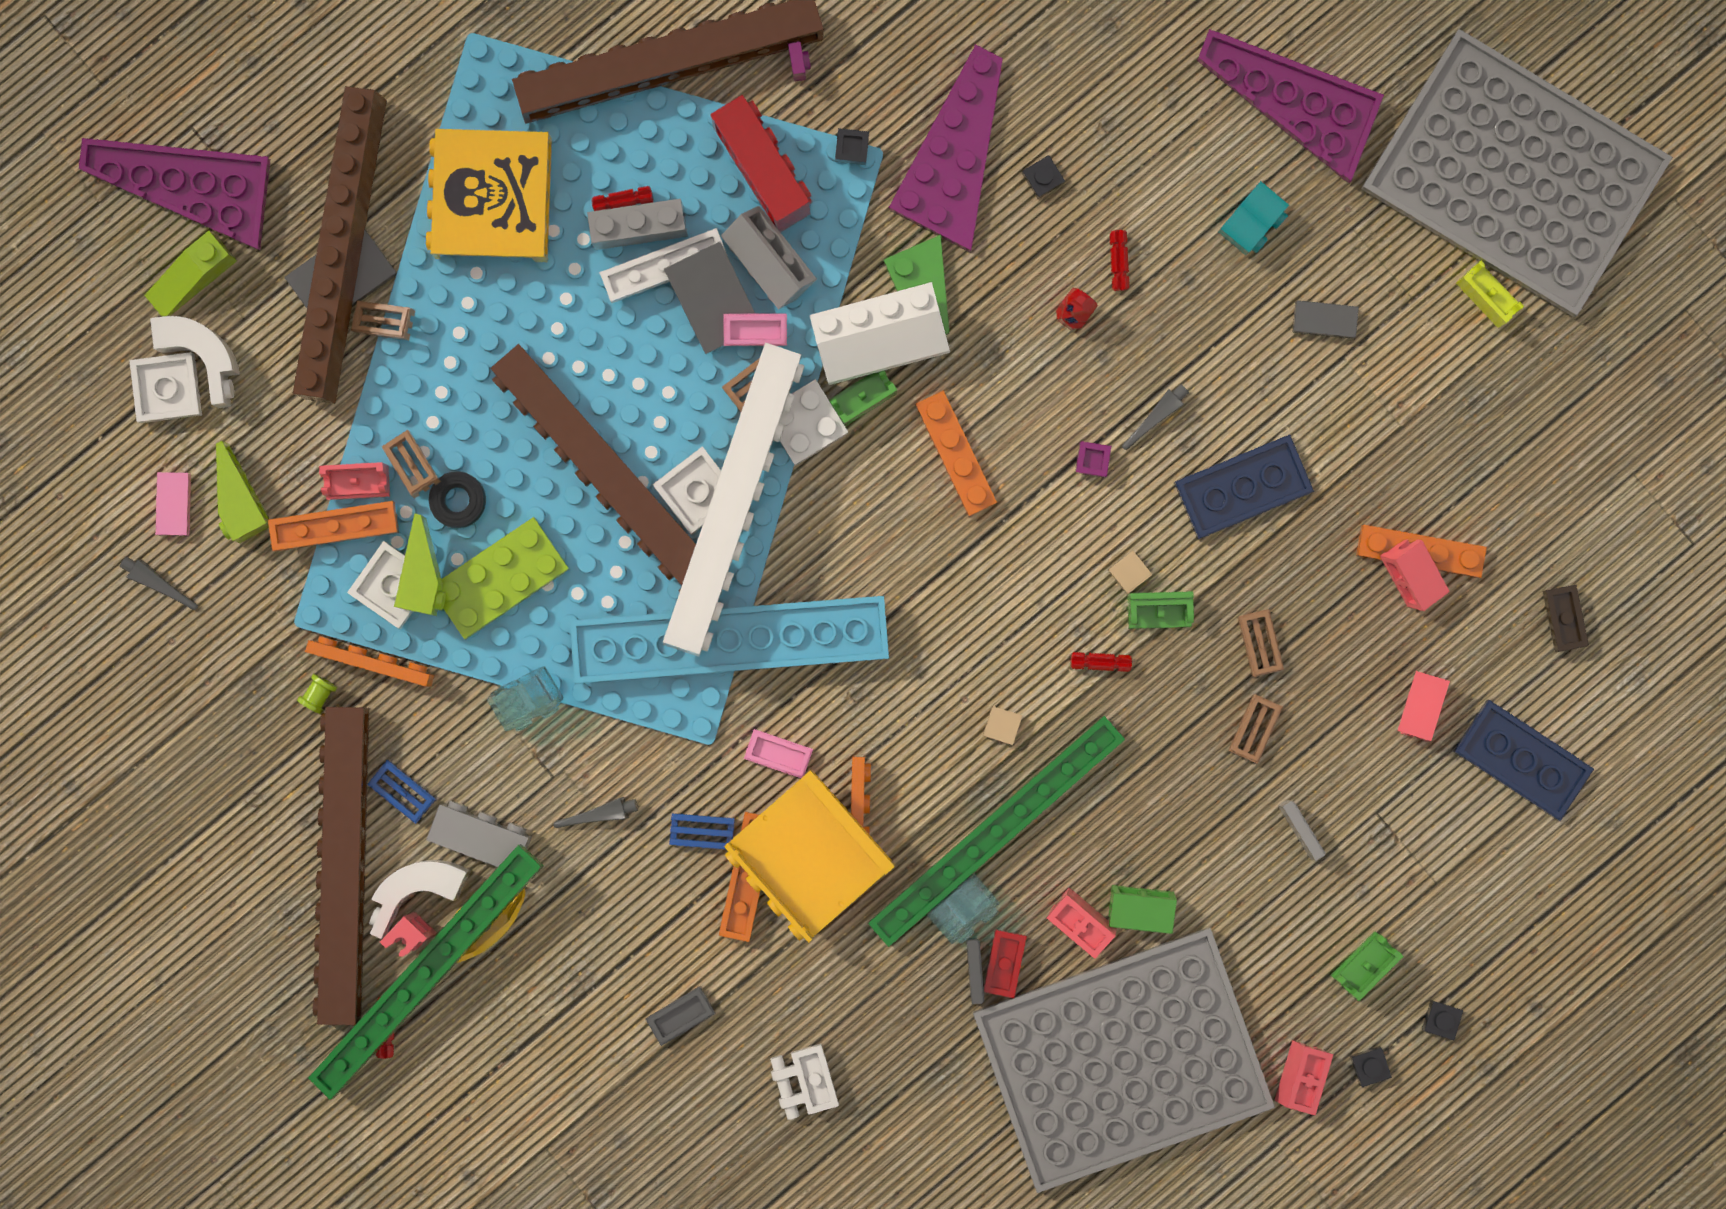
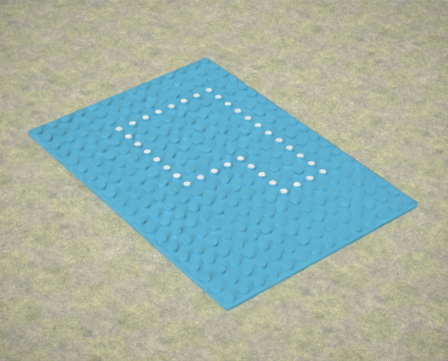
(621, 364)

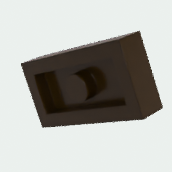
(1565, 618)

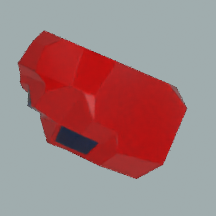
(1075, 309)

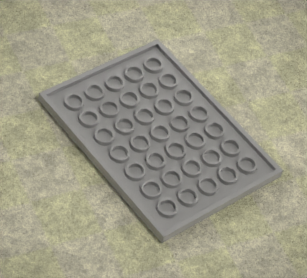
(1516, 173)
(1123, 1060)

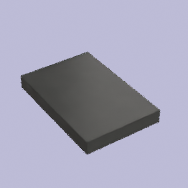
(372, 273)
(706, 291)

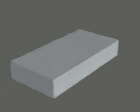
(1302, 830)

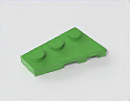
(921, 266)

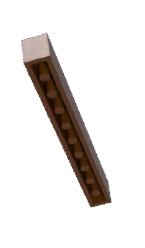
(666, 58)
(340, 245)
(595, 462)
(342, 865)

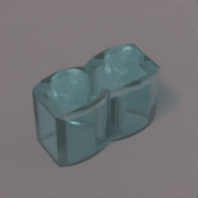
(525, 699)
(964, 909)

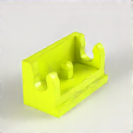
(1489, 294)

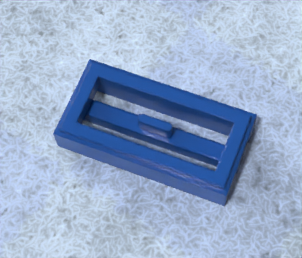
(381, 774)
(729, 833)

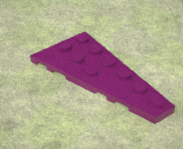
(1310, 105)
(948, 171)
(201, 185)

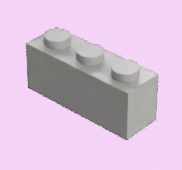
(637, 224)
(768, 257)
(475, 835)

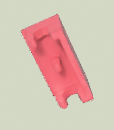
(355, 481)
(1415, 574)
(1423, 706)
(1082, 923)
(412, 932)
(1303, 1078)

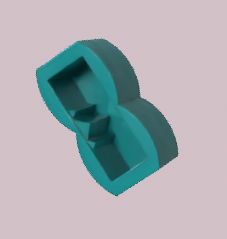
(1254, 218)

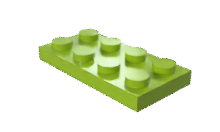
(501, 577)

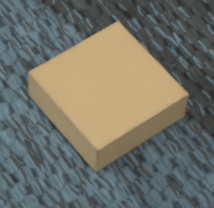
(1130, 572)
(1002, 725)

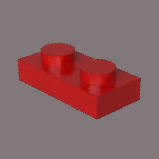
(1004, 963)

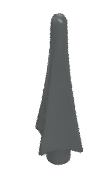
(1167, 405)
(145, 575)
(614, 810)

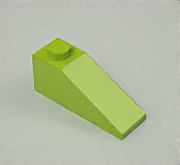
(190, 274)
(237, 501)
(420, 577)

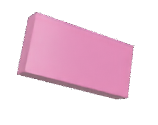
(755, 329)
(173, 504)
(778, 753)

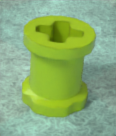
(317, 693)

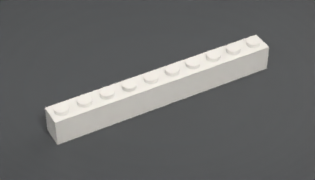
(732, 500)

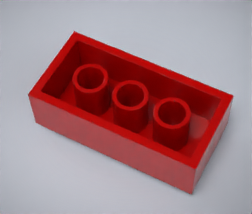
(761, 164)

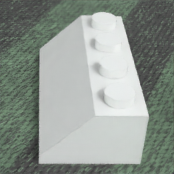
(879, 333)

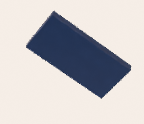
(1243, 486)
(1523, 760)

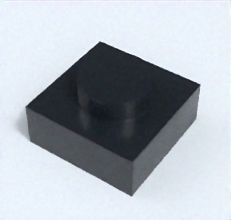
(852, 146)
(1043, 177)
(1442, 1020)
(1370, 1066)

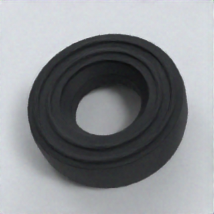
(476, 504)

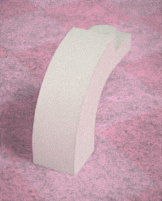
(184, 334)
(429, 875)

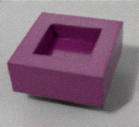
(799, 61)
(1093, 459)

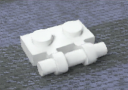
(814, 1080)

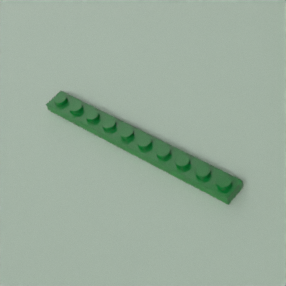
(996, 831)
(425, 971)

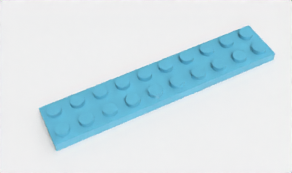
(740, 641)

